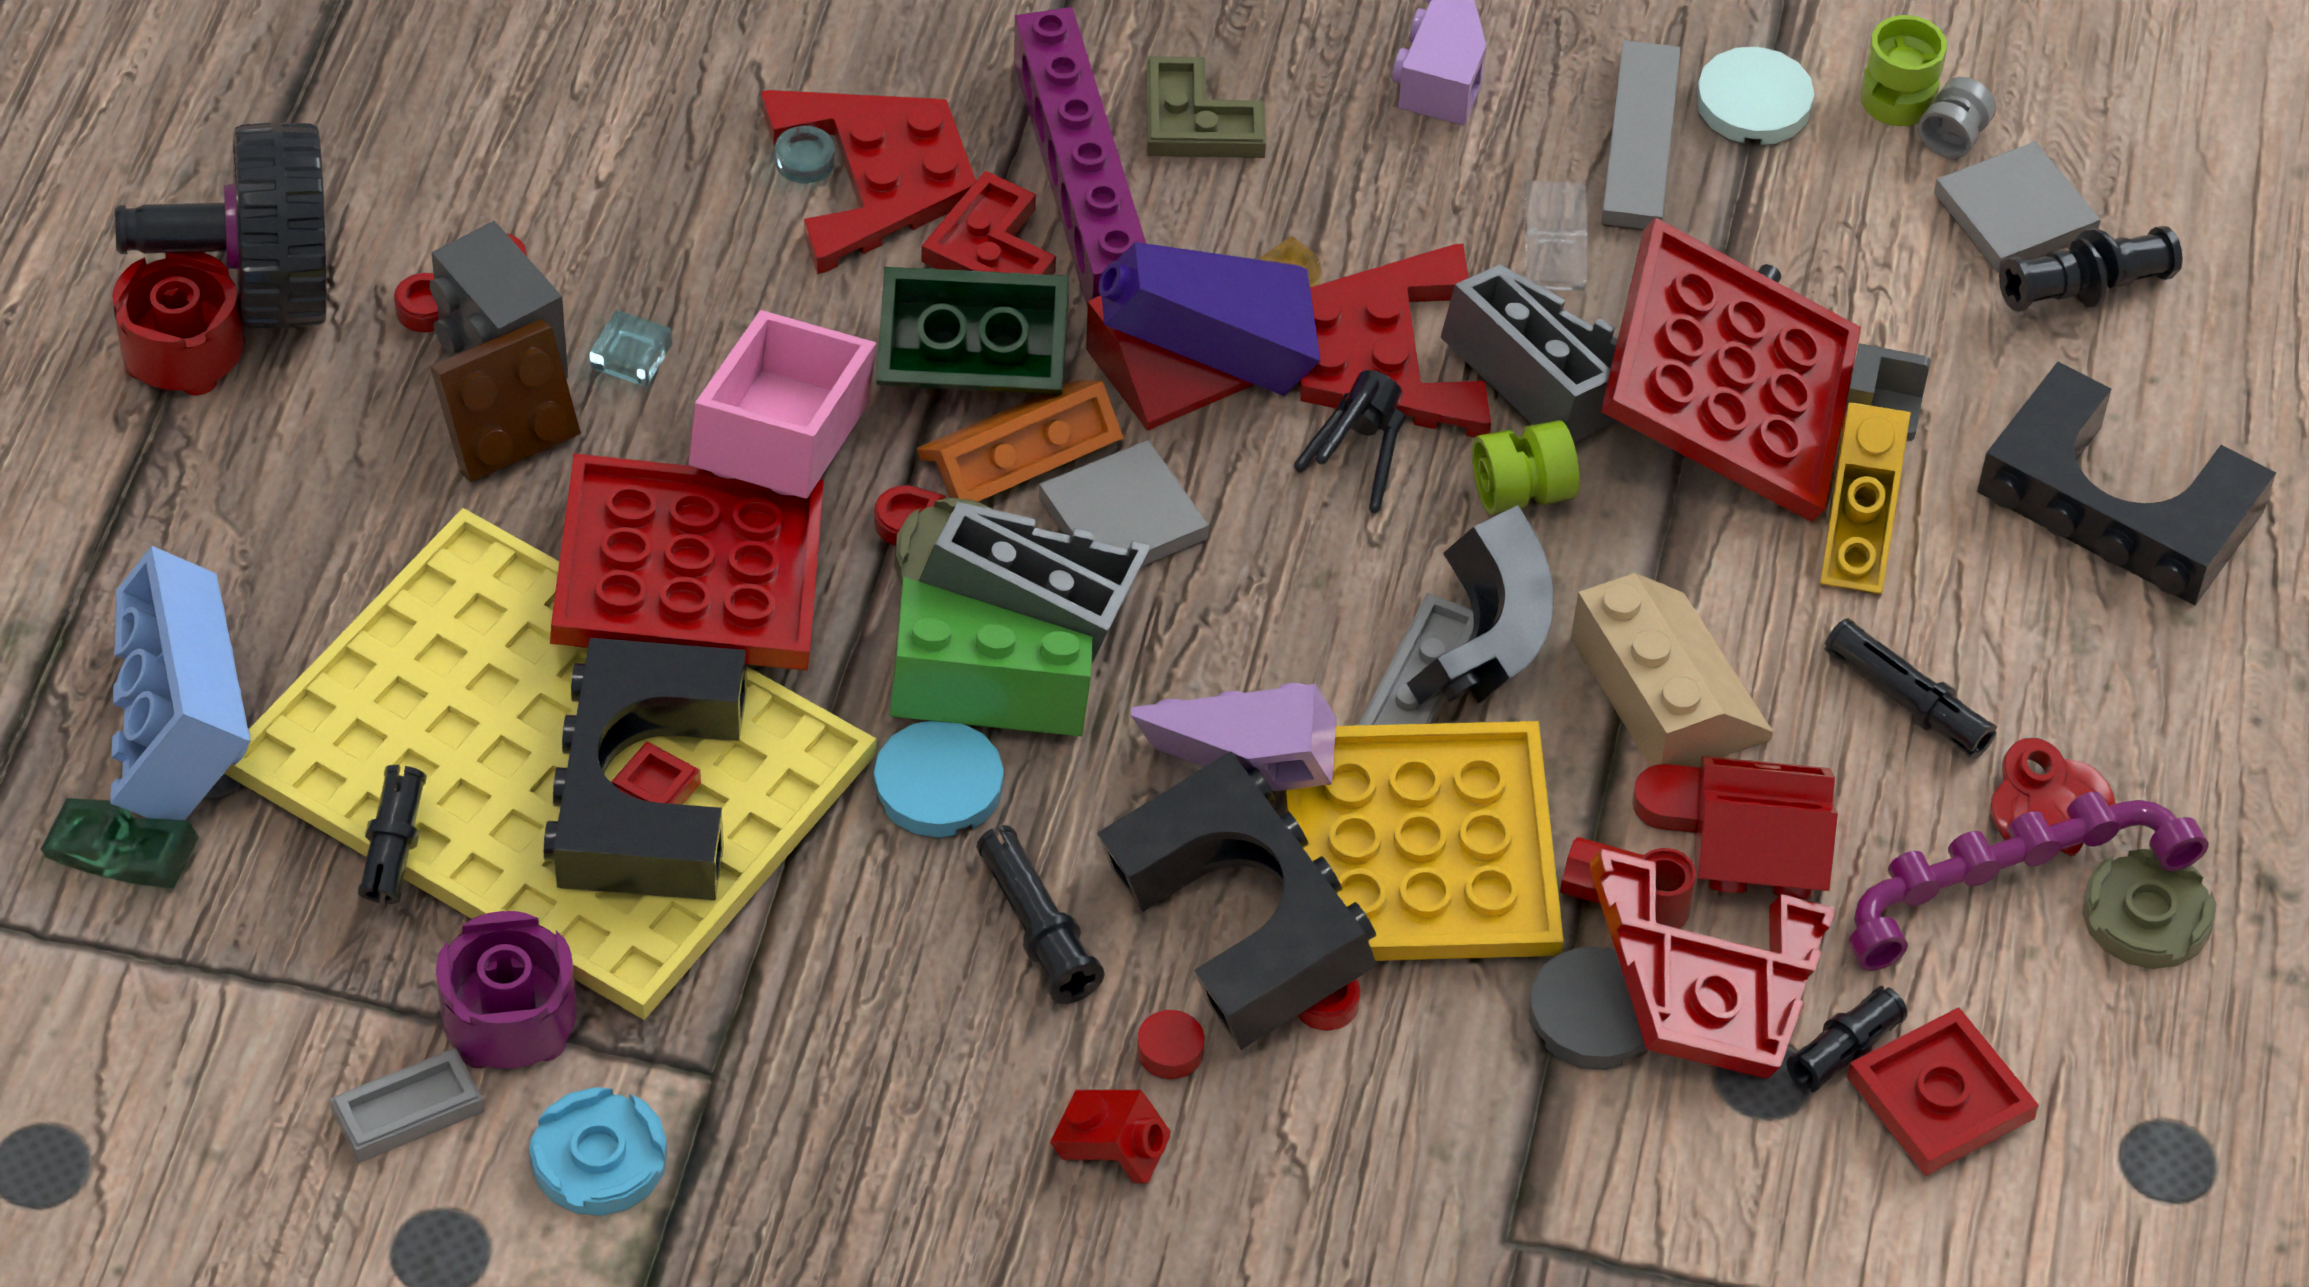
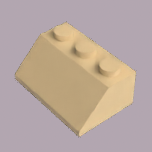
(1664, 672)

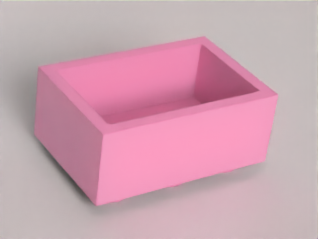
(782, 404)

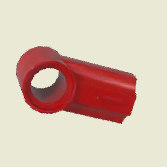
(1673, 874)

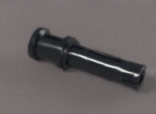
(1049, 934)

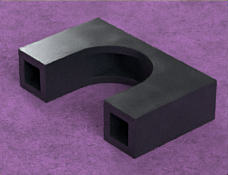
(2168, 542)
(624, 697)
(1228, 821)

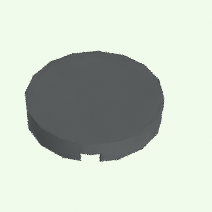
(1585, 1009)

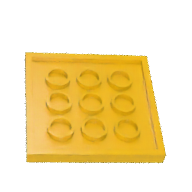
(1440, 838)

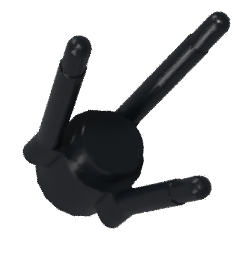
(1366, 410)

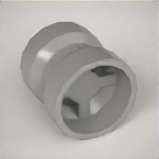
(1960, 109)

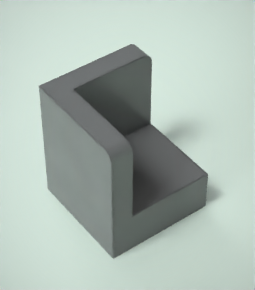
(1889, 381)

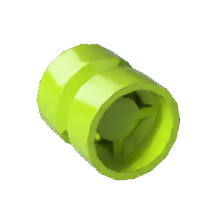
(1903, 69)
(1533, 466)

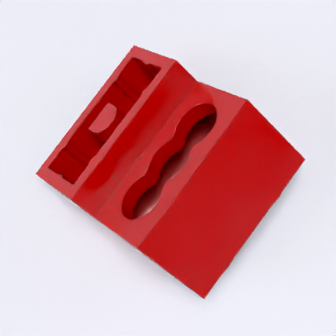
(1765, 826)

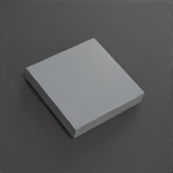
(2016, 205)
(1126, 501)

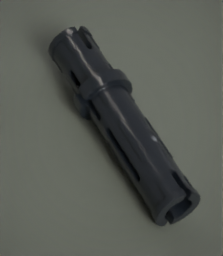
(1930, 702)

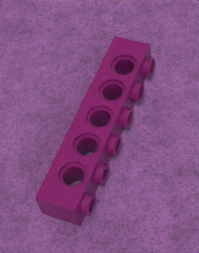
(1075, 143)

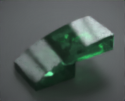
(116, 846)

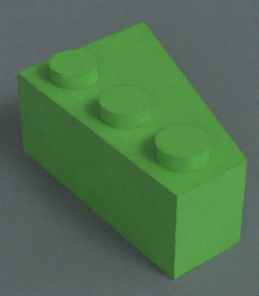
(986, 665)

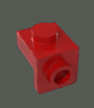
(1113, 1127)

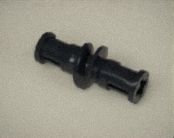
(2090, 267)

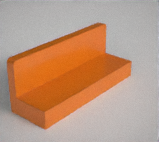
(1024, 440)

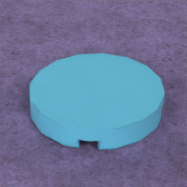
(938, 778)
(598, 1151)

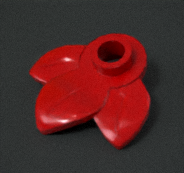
(2045, 793)

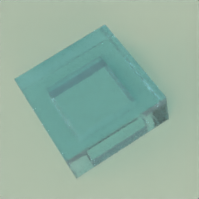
(631, 348)

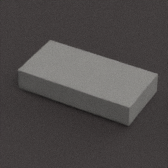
(406, 1105)

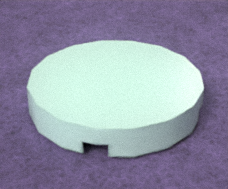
(1755, 95)

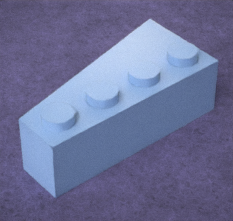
(174, 687)

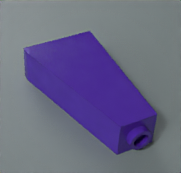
(1216, 310)

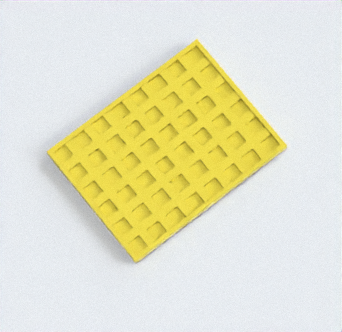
(464, 685)

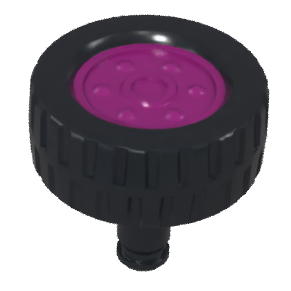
(266, 226)

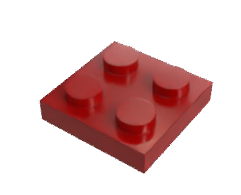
(1942, 1091)

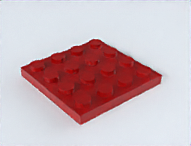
(1732, 370)
(686, 561)

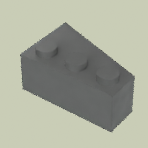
(1532, 349)
(1033, 569)

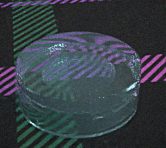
(805, 154)

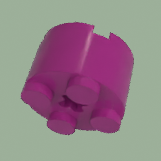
(506, 991)

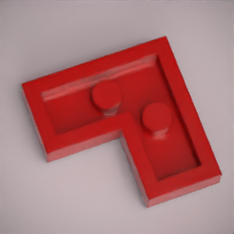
(983, 231)

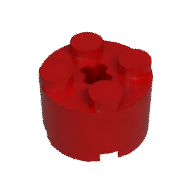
(178, 321)

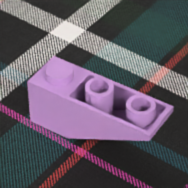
(1444, 63)
(1278, 731)

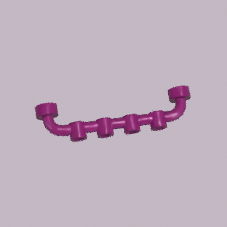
(1881, 942)

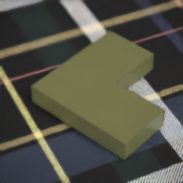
(1188, 124)

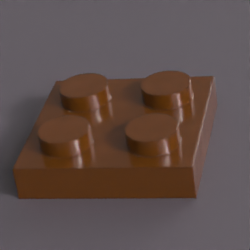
(505, 399)

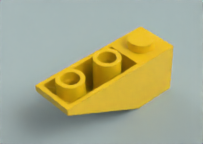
(1864, 498)

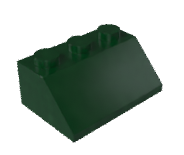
(973, 330)

